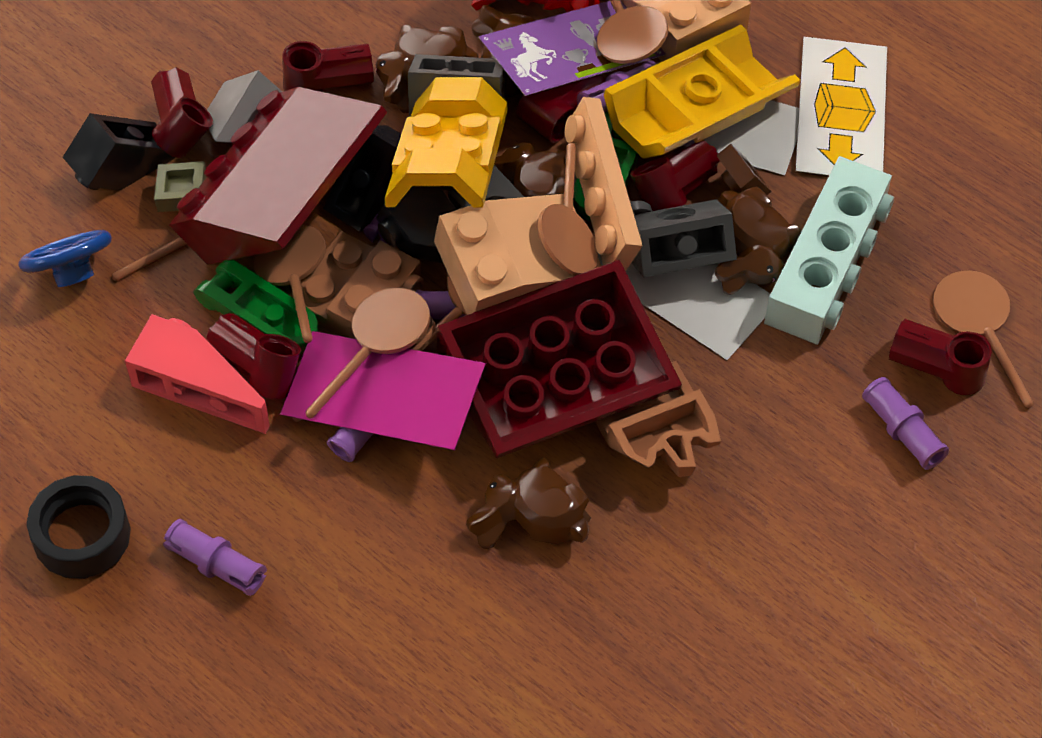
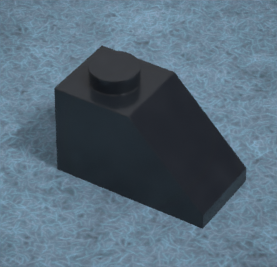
(114, 152)
(365, 180)
(415, 221)

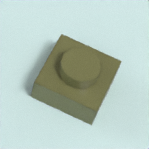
(175, 182)

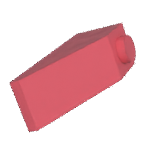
(185, 368)

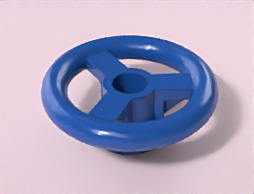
(67, 257)

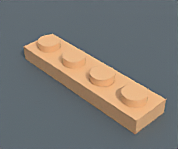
(602, 184)

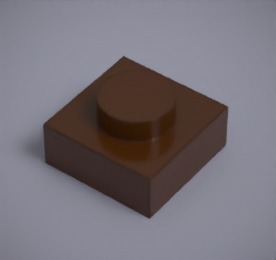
(740, 173)

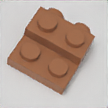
(350, 275)

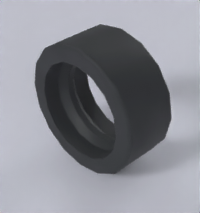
(70, 493)

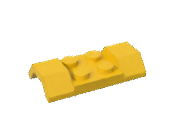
(693, 94)
(450, 140)

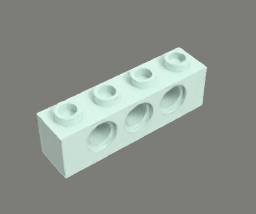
(809, 310)

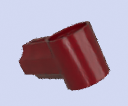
(319, 69)
(550, 108)
(181, 116)
(670, 178)
(942, 355)
(264, 358)

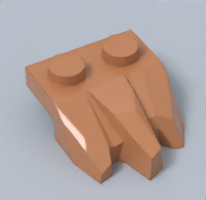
(664, 428)

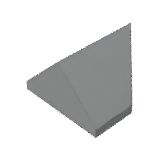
(237, 104)

